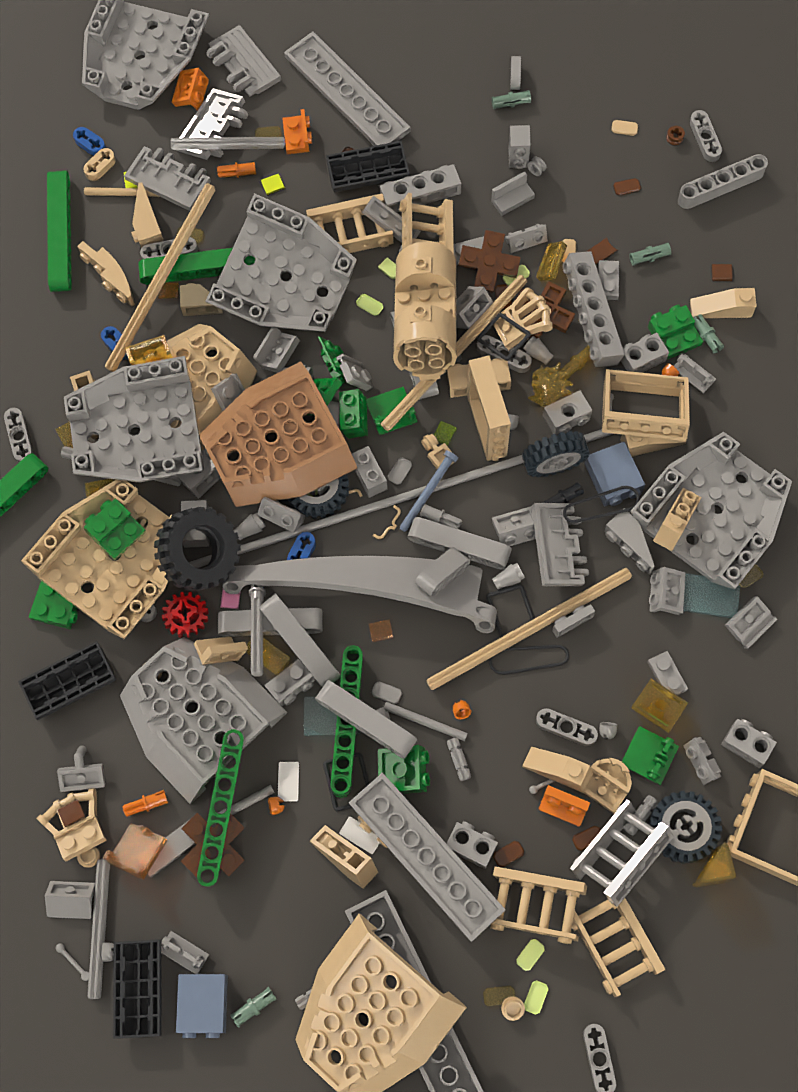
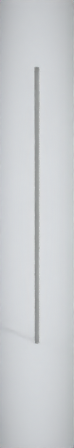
(384, 503)

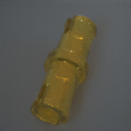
(576, 362)

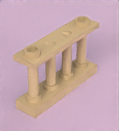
(351, 209)
(443, 229)
(550, 886)
(638, 942)

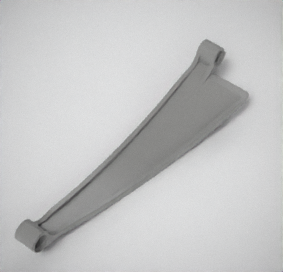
(374, 576)

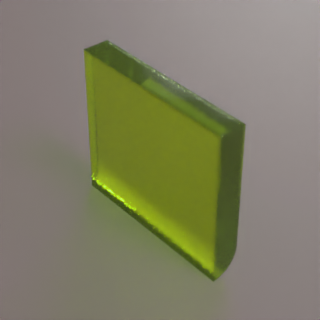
(444, 432)

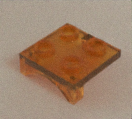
(136, 851)

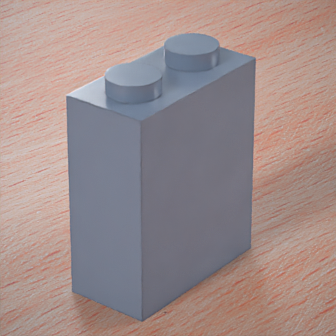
(613, 469)
(201, 1005)

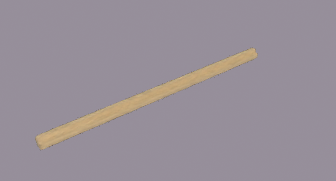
(160, 277)
(461, 345)
(528, 629)

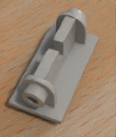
(530, 237)
(696, 374)
(697, 752)
(183, 952)

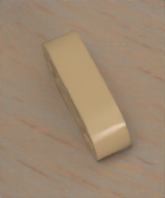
(98, 164)

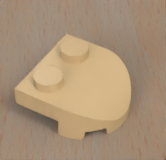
(609, 783)

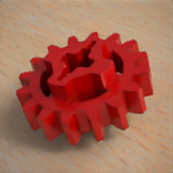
(174, 616)

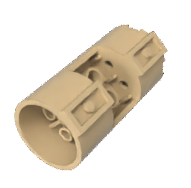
(425, 310)

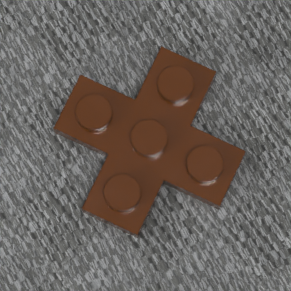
(489, 260)
(560, 317)
(196, 828)

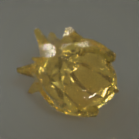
(549, 385)

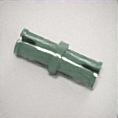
(511, 99)
(638, 257)
(708, 334)
(253, 1007)

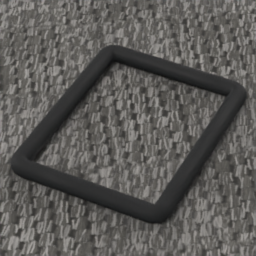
(512, 323)
(489, 595)
(336, 808)

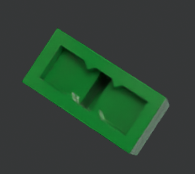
(353, 413)

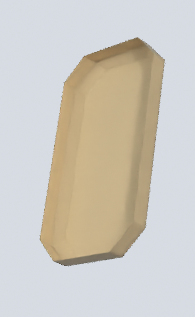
(624, 127)
(571, 247)

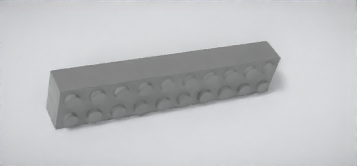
(448, 1066)

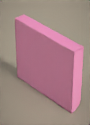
(230, 600)

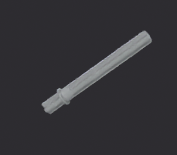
(257, 597)

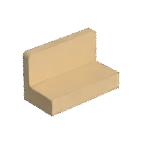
(219, 650)

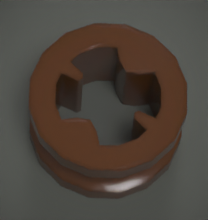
(670, 135)

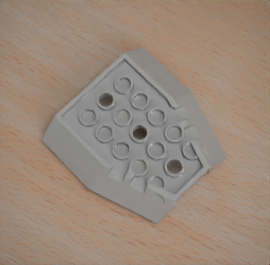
(120, 34)
(283, 243)
(139, 397)
(749, 516)
(184, 742)

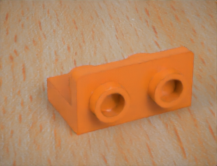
(190, 88)
(296, 134)
(564, 806)

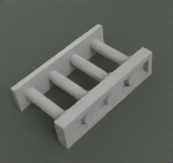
(634, 869)

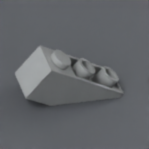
(629, 536)

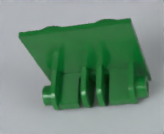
(329, 355)
(383, 404)
(650, 755)

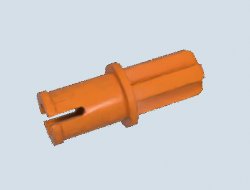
(236, 170)
(146, 803)

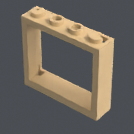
(488, 408)
(645, 424)
(742, 820)

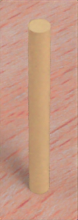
(115, 192)

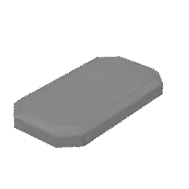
(399, 471)
(386, 692)

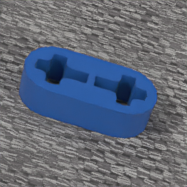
(91, 138)
(108, 341)
(298, 545)

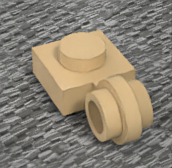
(435, 456)

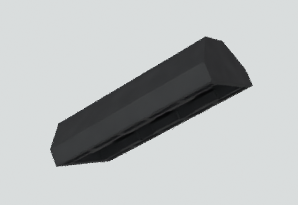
(367, 166)
(67, 680)
(137, 989)

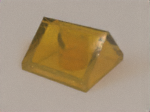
(149, 351)
(659, 705)
(718, 868)

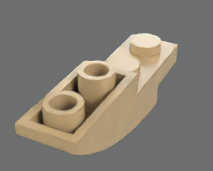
(109, 270)

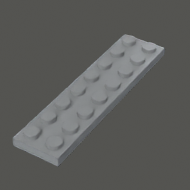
(346, 91)
(427, 857)

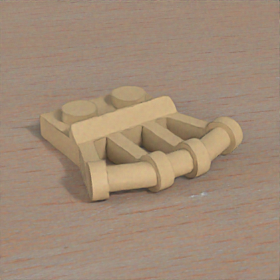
(511, 335)
(79, 836)

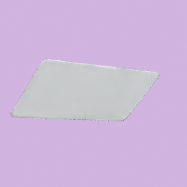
(288, 781)
(358, 836)

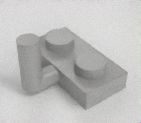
(81, 775)

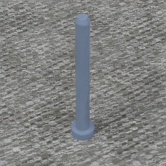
(449, 458)

